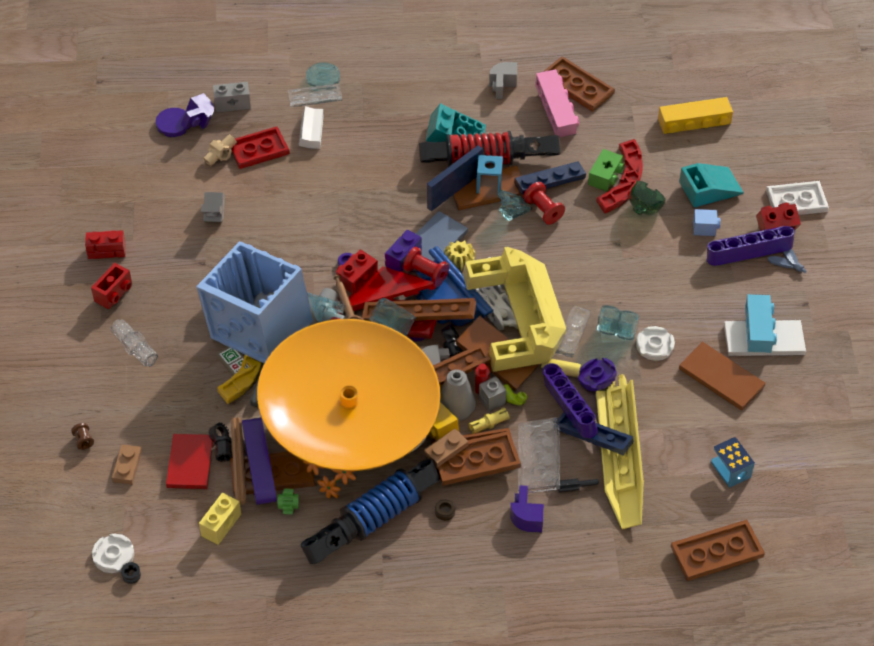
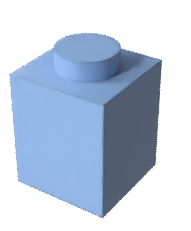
(705, 222)

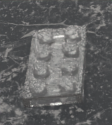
(539, 455)

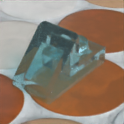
(512, 205)
(319, 304)

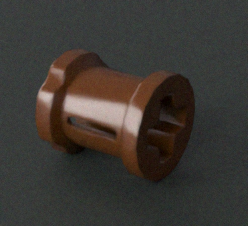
(82, 436)

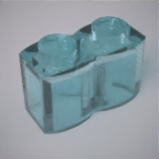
(392, 316)
(617, 322)

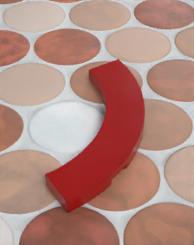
(632, 173)

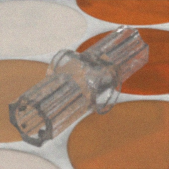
(134, 342)

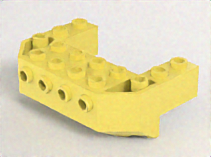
(532, 305)

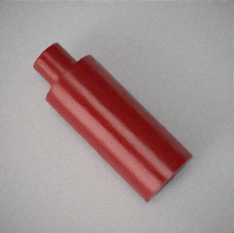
(481, 375)

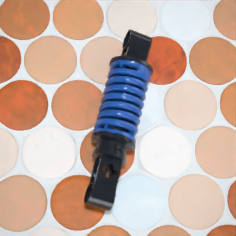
(372, 510)

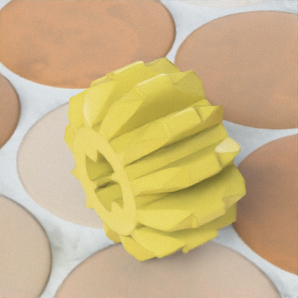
(459, 253)

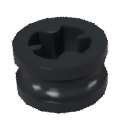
(126, 569)

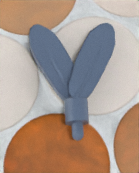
(789, 261)

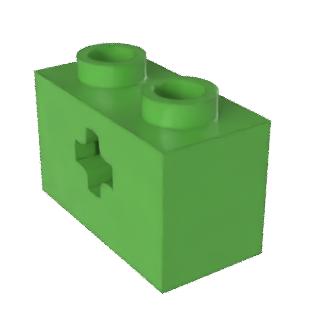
(605, 170)

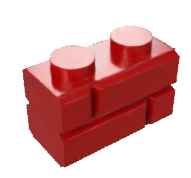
(105, 244)

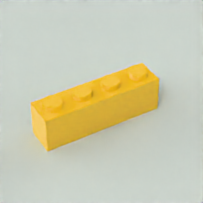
(695, 115)

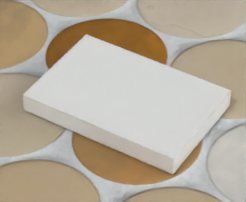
(807, 196)

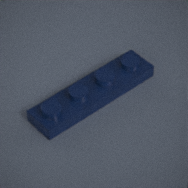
(552, 177)
(605, 438)

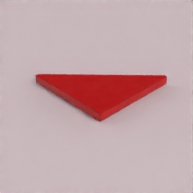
(387, 284)

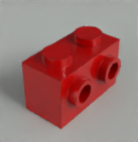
(778, 216)
(357, 270)
(111, 286)

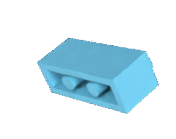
(760, 323)

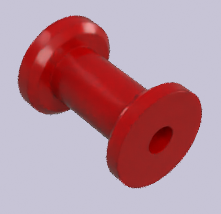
(536, 195)
(436, 271)

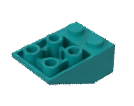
(449, 121)
(708, 183)

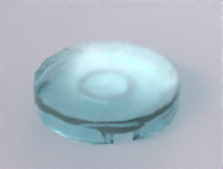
(322, 74)

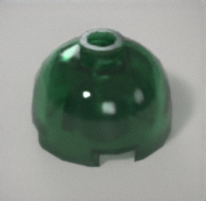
(645, 199)

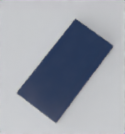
(453, 179)

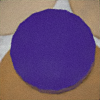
(170, 122)
(597, 374)

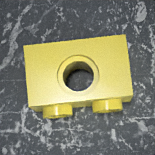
(220, 518)

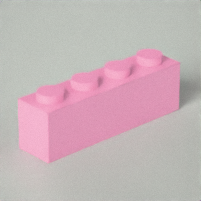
(556, 103)

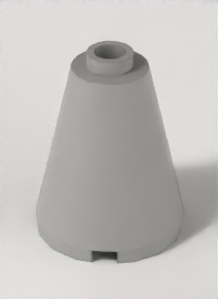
(458, 395)

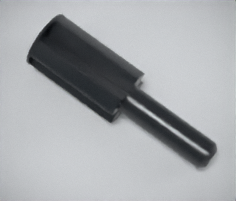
(575, 484)

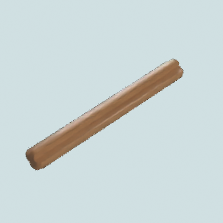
(238, 460)

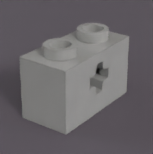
(231, 97)

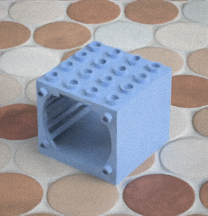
(229, 297)

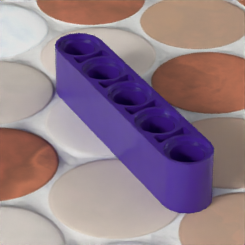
(750, 245)
(570, 400)
(259, 461)

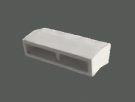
(311, 128)

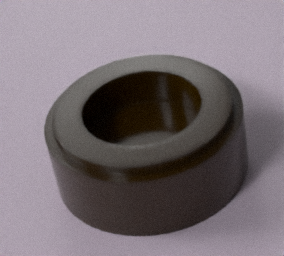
(445, 510)

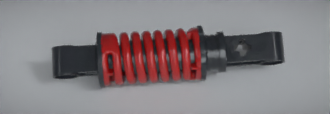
(493, 145)

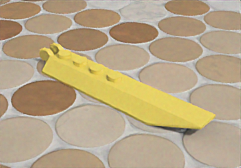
(622, 473)

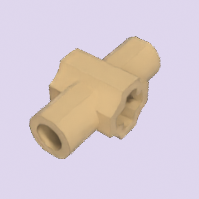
(220, 150)

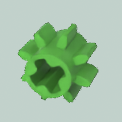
(288, 501)

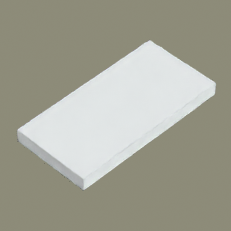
(789, 339)

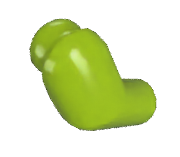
(517, 399)

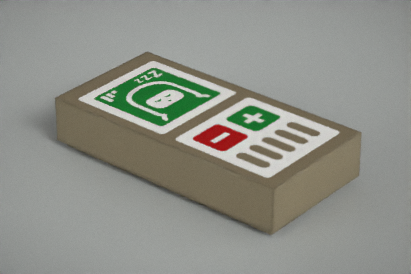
(231, 359)

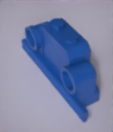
(453, 288)

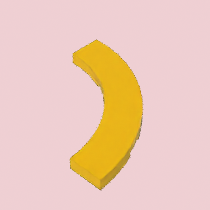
(240, 381)

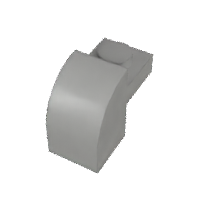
(501, 76)
(213, 206)

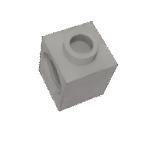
(492, 394)

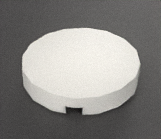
(655, 343)
(112, 553)

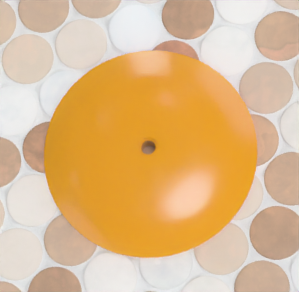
(348, 394)

